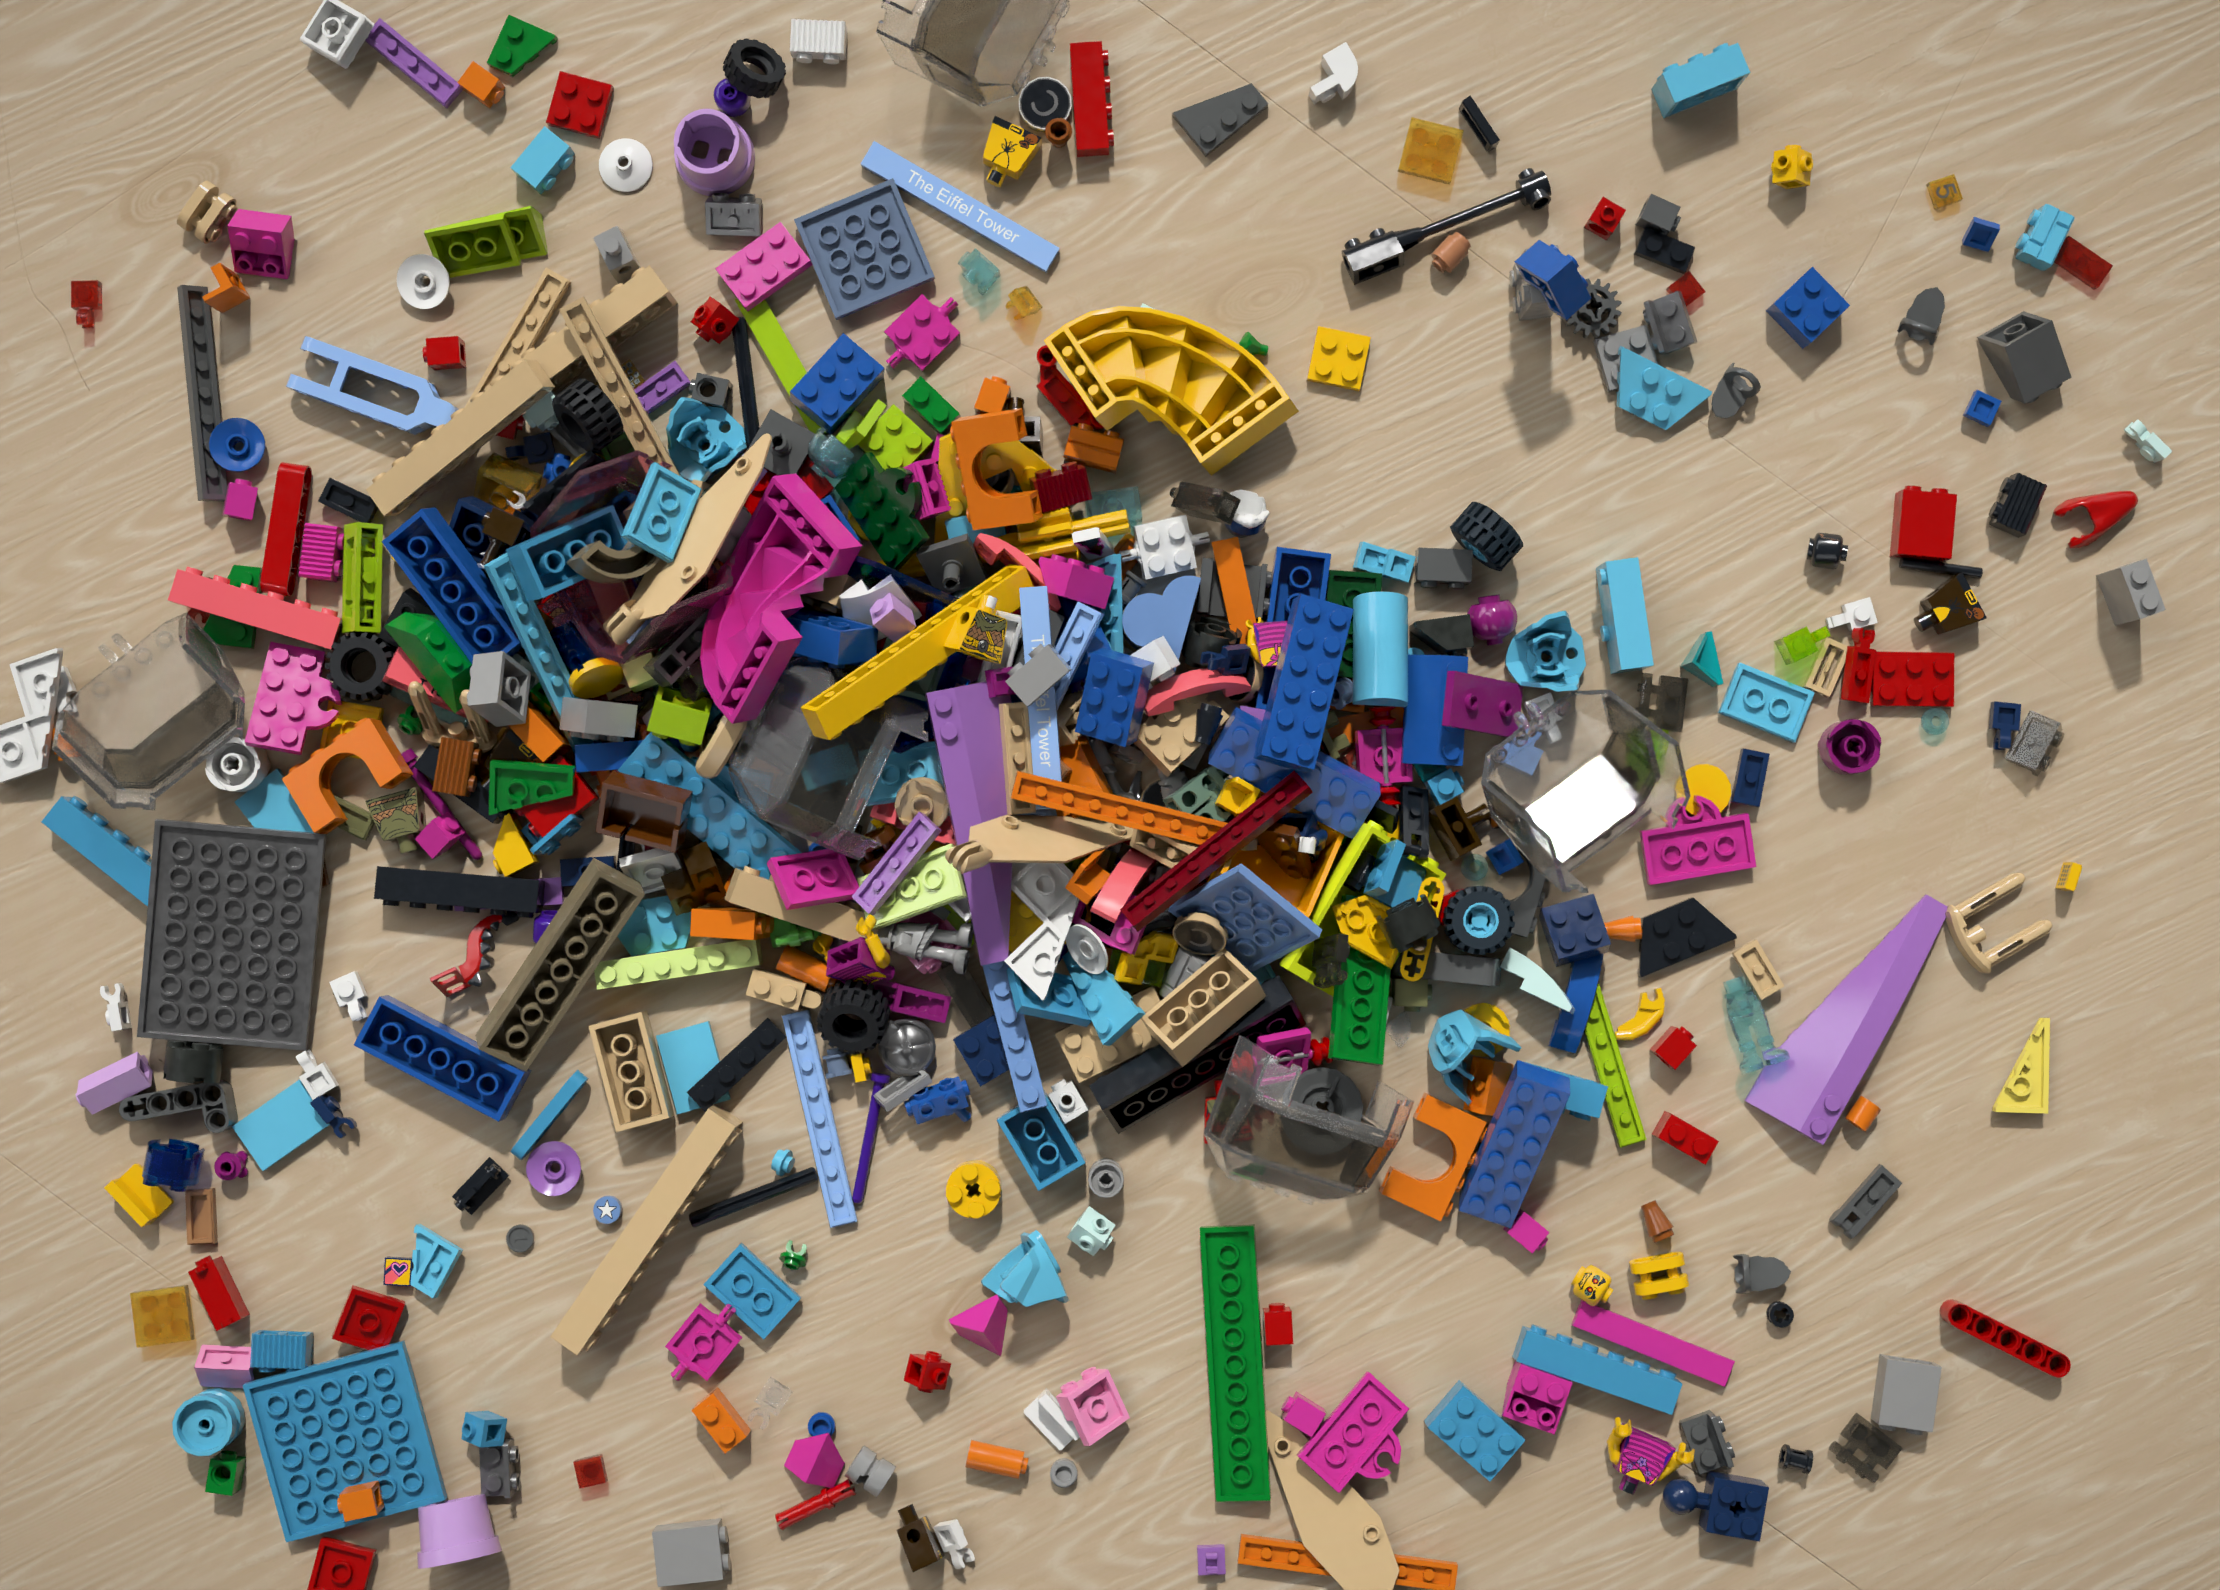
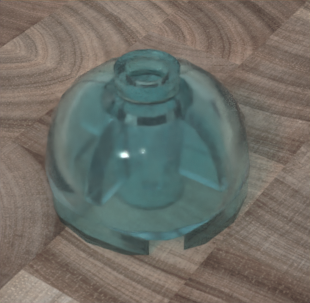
(830, 456)

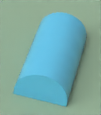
(1380, 649)

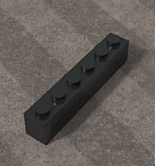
(459, 889)

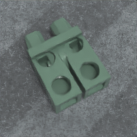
(1199, 791)

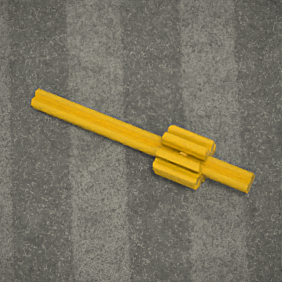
(1047, 536)

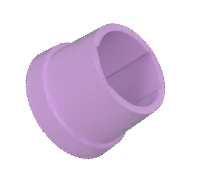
(720, 132)
(455, 1531)

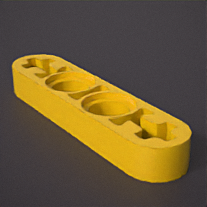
(1422, 964)

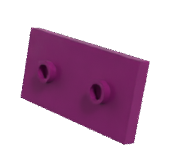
(1481, 704)

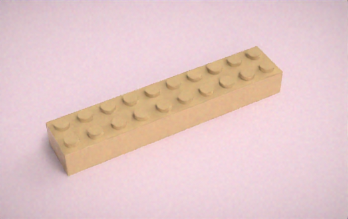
(644, 1232)

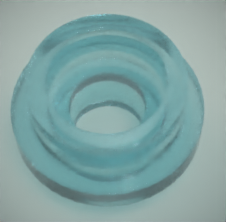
(1926, 721)
(1482, 863)

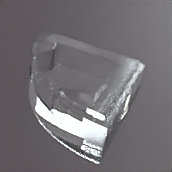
(1399, 1029)

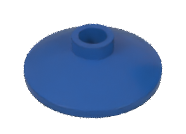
(224, 439)

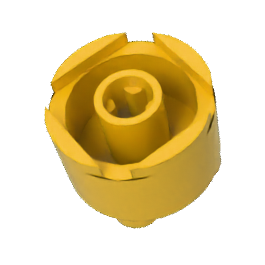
(958, 1192)

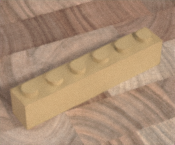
(762, 895)

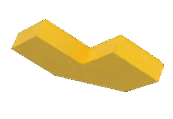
(1154, 946)

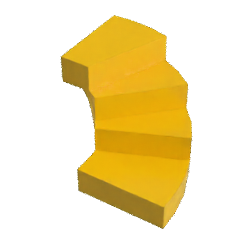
(1172, 374)

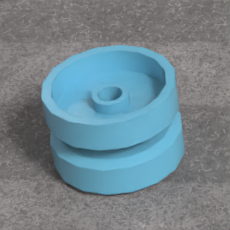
(208, 1422)

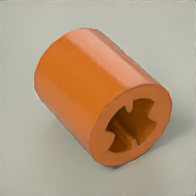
(1863, 1113)

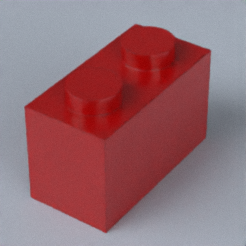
(1685, 1137)

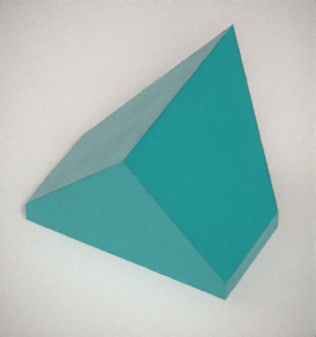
(1703, 660)

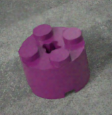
(1863, 753)

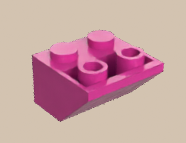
(261, 243)
(1075, 581)
(1535, 1397)

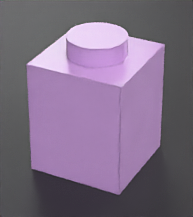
(892, 617)

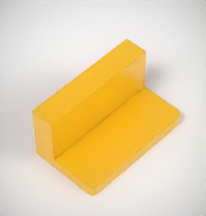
(139, 1200)

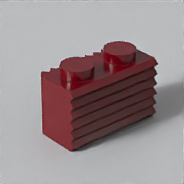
(1062, 486)

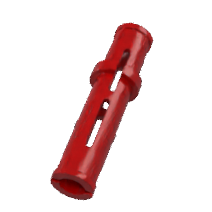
(815, 1504)

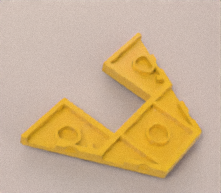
(994, 460)

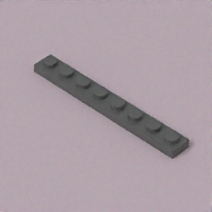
(201, 389)

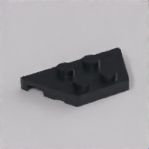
(1678, 935)

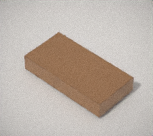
(201, 1216)

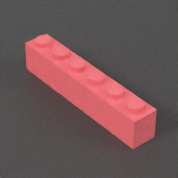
(255, 609)

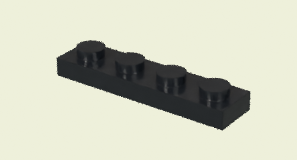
(736, 1064)

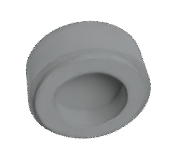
(1063, 1473)

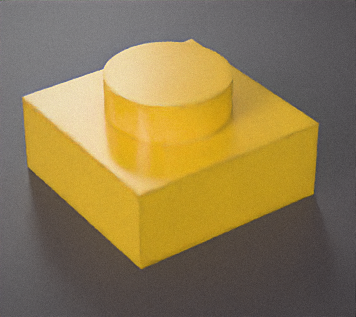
(861, 1067)

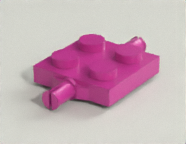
(921, 332)
(703, 1342)

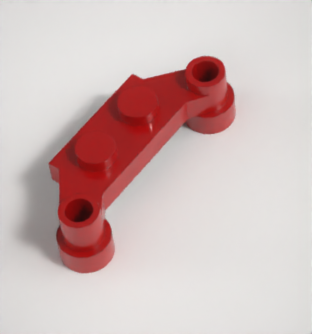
(1062, 393)

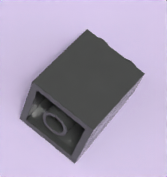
(2026, 356)

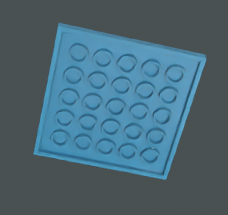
(341, 1429)

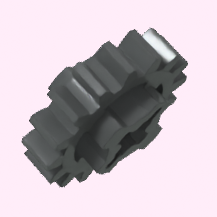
(1603, 305)

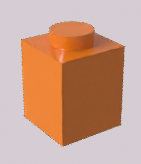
(481, 85)
(992, 396)
(360, 1501)

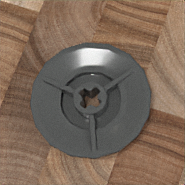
(1330, 1086)

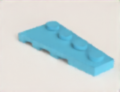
(1112, 619)
(1105, 1002)

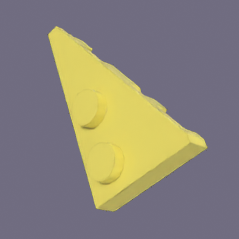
(2028, 1082)

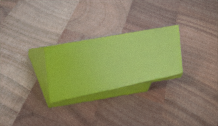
(489, 241)

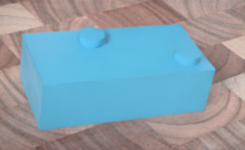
(1624, 616)

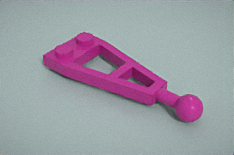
(1123, 935)

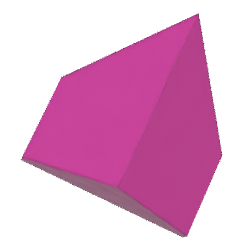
(983, 1324)
(815, 1460)

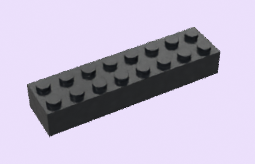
(1158, 1079)

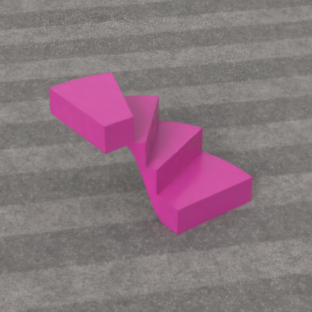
(780, 555)

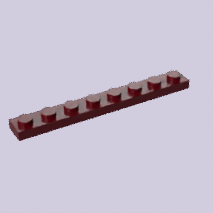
(1216, 850)

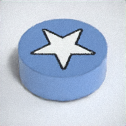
(607, 1209)

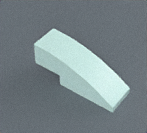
(1536, 980)

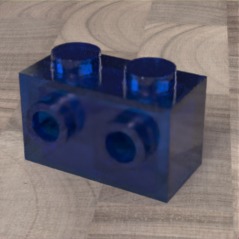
(572, 646)

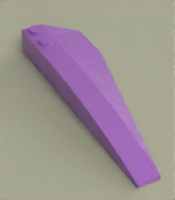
(973, 779)
(1846, 1030)

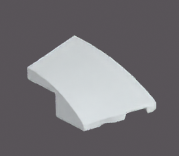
(859, 599)

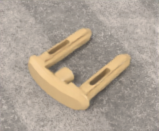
(434, 729)
(718, 747)
(1968, 939)

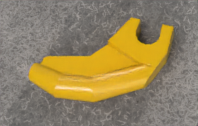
(1645, 1018)

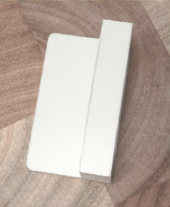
(1050, 1420)

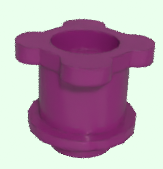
(237, 1162)

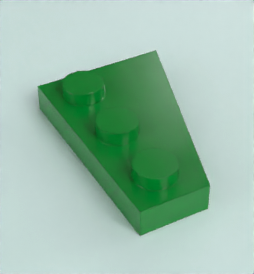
(230, 632)
(525, 783)

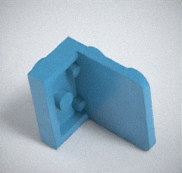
(550, 841)
(1394, 876)

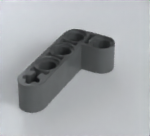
(1454, 968)
(177, 1103)

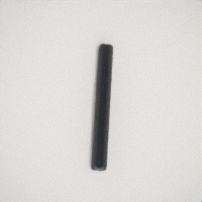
(745, 380)
(753, 1197)

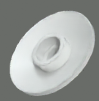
(631, 176)
(411, 283)
(1087, 949)

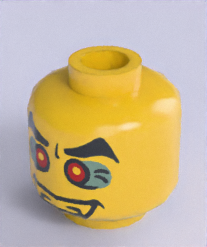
(1592, 1285)

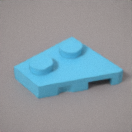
(432, 1261)

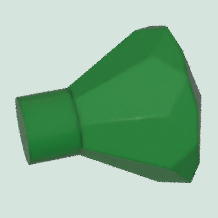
(1252, 345)

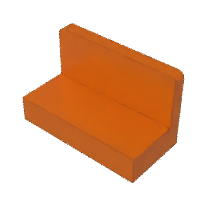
(230, 291)
(1088, 878)
(1487, 1085)

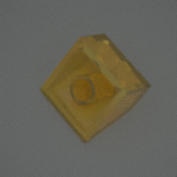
(501, 477)

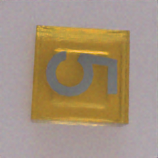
(1944, 191)

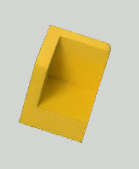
(1236, 795)

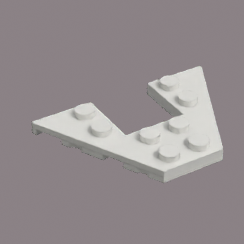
(27, 740)
(1044, 893)

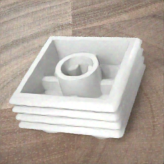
(337, 32)

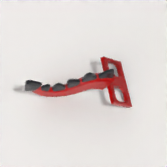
(475, 962)

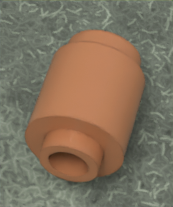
(1450, 252)

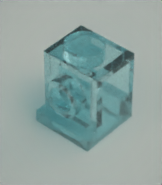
(979, 270)

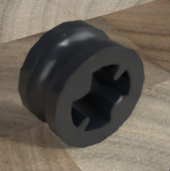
(1777, 1305)

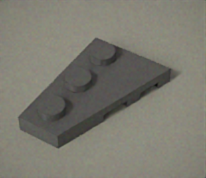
(1220, 117)

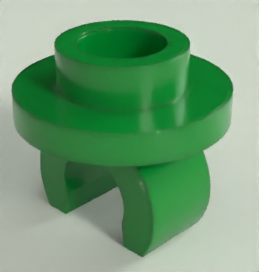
(409, 724)
(791, 1259)

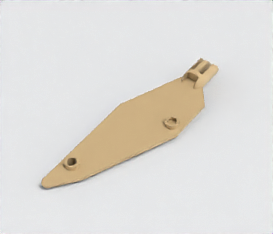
(700, 544)
(1034, 840)
(1333, 1526)

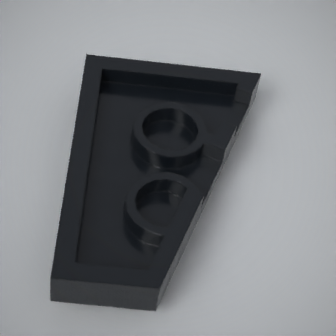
(542, 499)

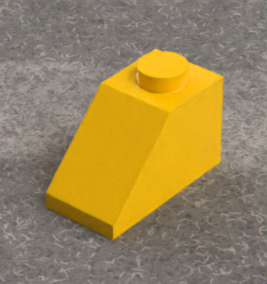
(512, 848)

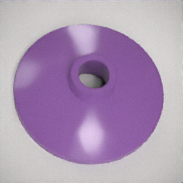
(544, 1178)

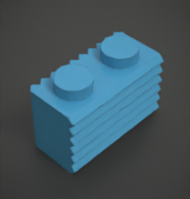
(281, 1350)

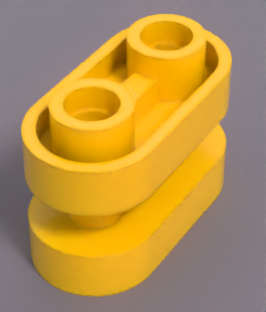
(1650, 1287)

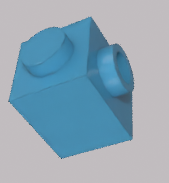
(1444, 786)
(484, 1429)

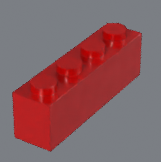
(1090, 98)

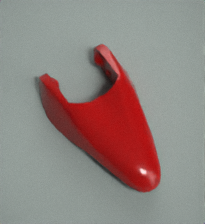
(2104, 511)

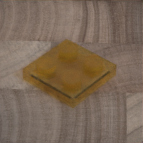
(1430, 151)
(162, 1316)

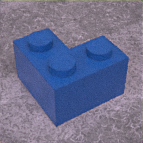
(1555, 278)

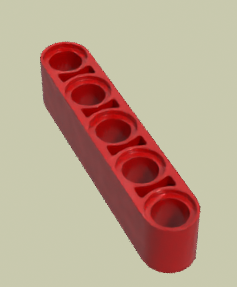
(286, 528)
(2015, 1345)

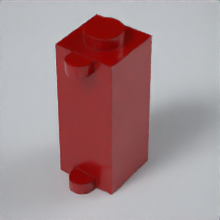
(218, 1292)

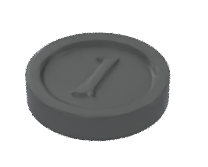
(520, 1238)

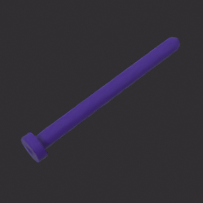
(869, 1135)

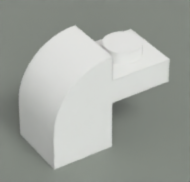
(1341, 71)

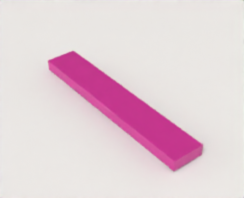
(1653, 1343)

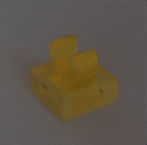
(1024, 301)

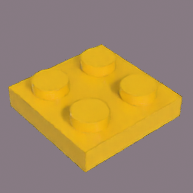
(1338, 358)

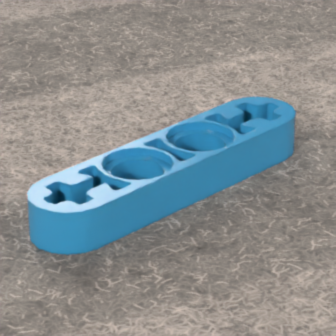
(549, 1115)

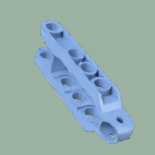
(430, 409)

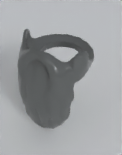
(1924, 316)
(1733, 391)
(1759, 1273)

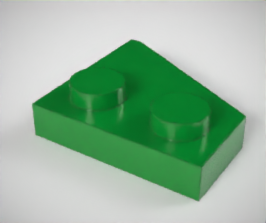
(518, 45)

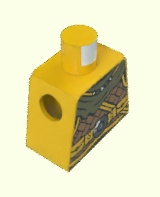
(978, 631)

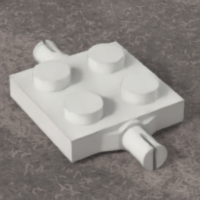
(1164, 547)

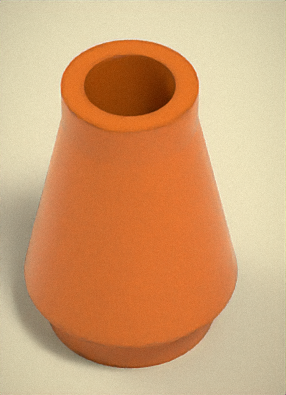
(1624, 929)

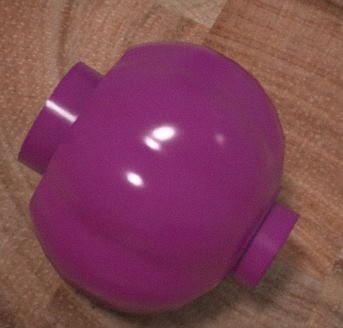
(1492, 619)

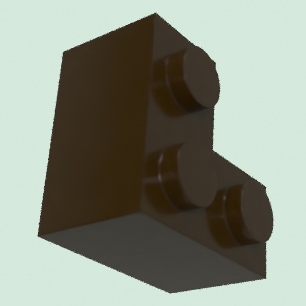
(696, 883)

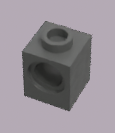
(1659, 215)
(721, 396)

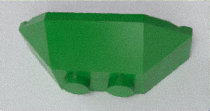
(434, 654)

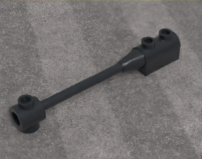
(1386, 250)

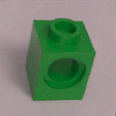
(220, 1484)

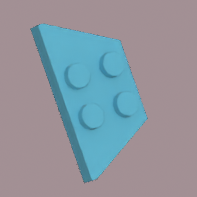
(1655, 391)
(655, 928)

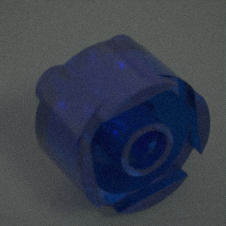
(172, 1164)

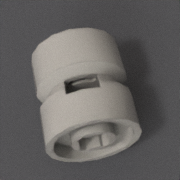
(1105, 1177)
(870, 1471)

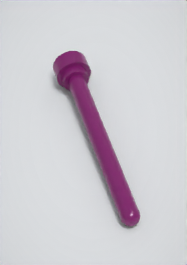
(411, 758)

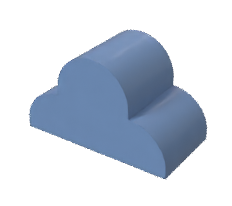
(1164, 615)

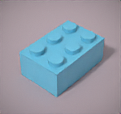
(1700, 79)

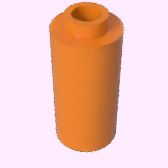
(805, 968)
(996, 1459)

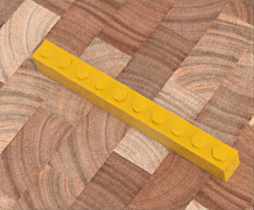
(905, 659)

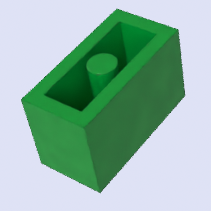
(931, 406)

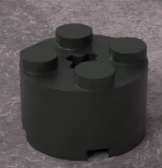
(1207, 635)
(1408, 923)
(193, 1061)

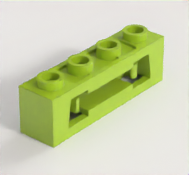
(362, 578)

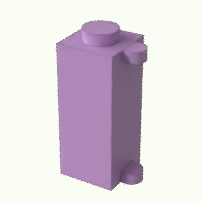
(114, 1083)

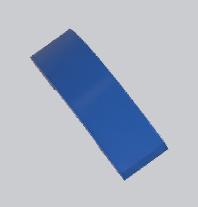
(607, 755)
(1581, 993)

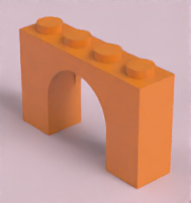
(986, 505)
(311, 781)
(1435, 1195)

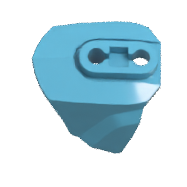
(691, 427)
(1553, 637)
(1454, 1039)
(1027, 1273)

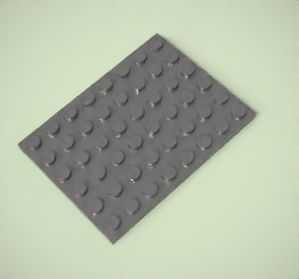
(231, 934)

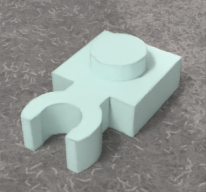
(2150, 444)

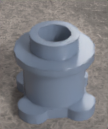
(1342, 693)
(837, 1063)

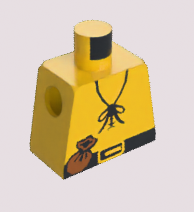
(1008, 151)

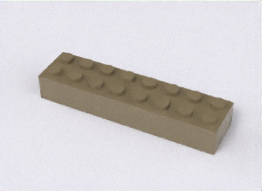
(559, 965)

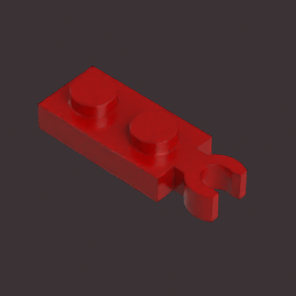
(1859, 667)

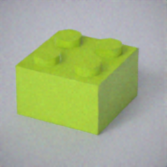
(896, 440)
(679, 717)

